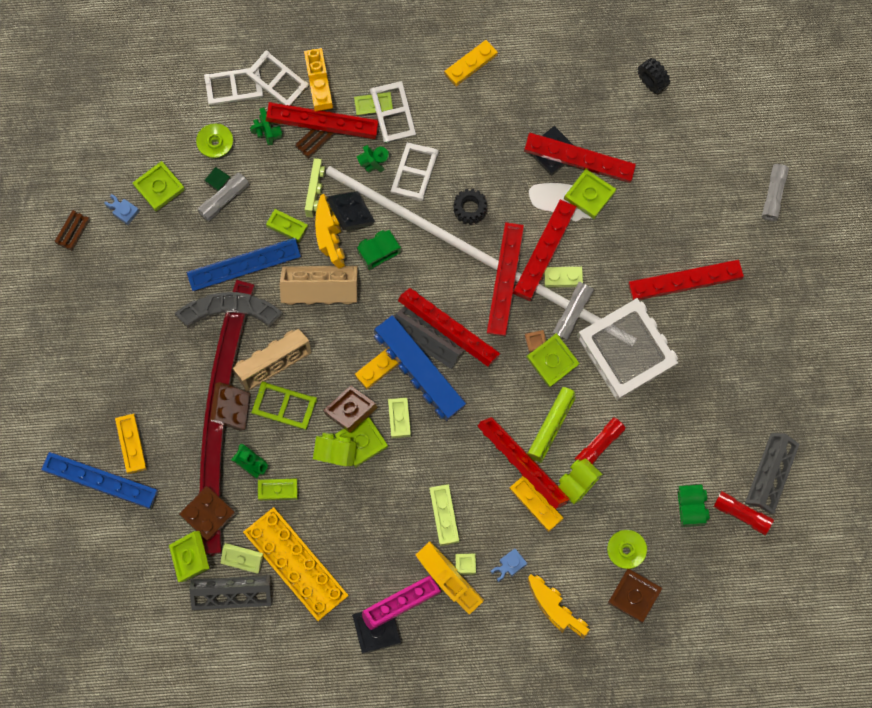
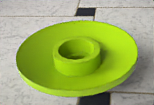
(214, 133)
(630, 540)

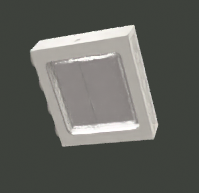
(627, 349)

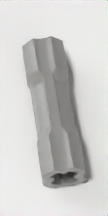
(775, 191)
(213, 205)
(579, 299)

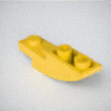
(318, 79)
(326, 232)
(448, 578)
(549, 602)

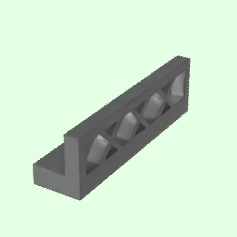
(427, 338)
(769, 470)
(231, 586)

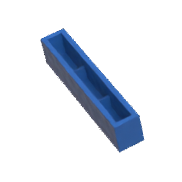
(419, 368)

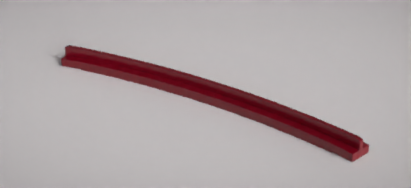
(213, 432)

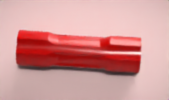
(602, 441)
(731, 506)

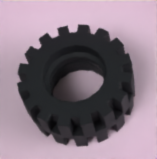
(653, 75)
(468, 217)

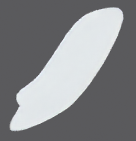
(547, 195)

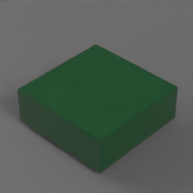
(217, 179)

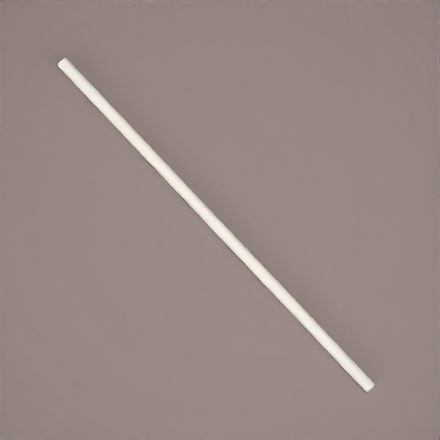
(447, 237)

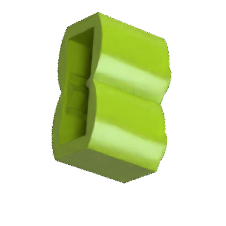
(334, 450)
(579, 480)

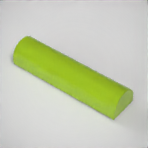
(552, 424)

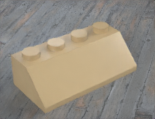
(318, 284)
(272, 360)

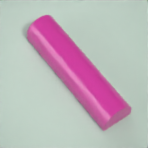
(400, 602)

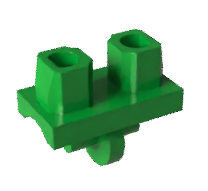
(270, 133)
(372, 158)
(249, 461)

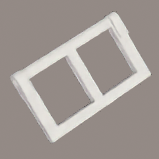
(284, 70)
(208, 77)
(405, 108)
(426, 174)

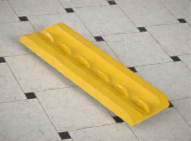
(295, 564)

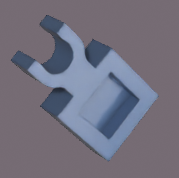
(123, 211)
(510, 564)

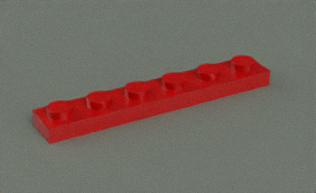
(321, 120)
(579, 157)
(544, 250)
(505, 279)
(686, 280)
(449, 327)
(523, 463)

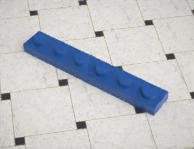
(243, 264)
(99, 480)

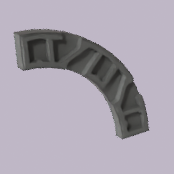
(228, 302)

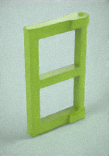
(264, 385)

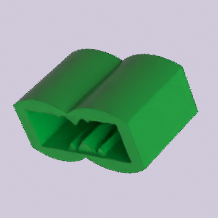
(379, 249)
(692, 505)

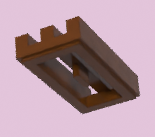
(308, 136)
(73, 214)

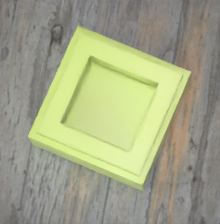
(466, 564)

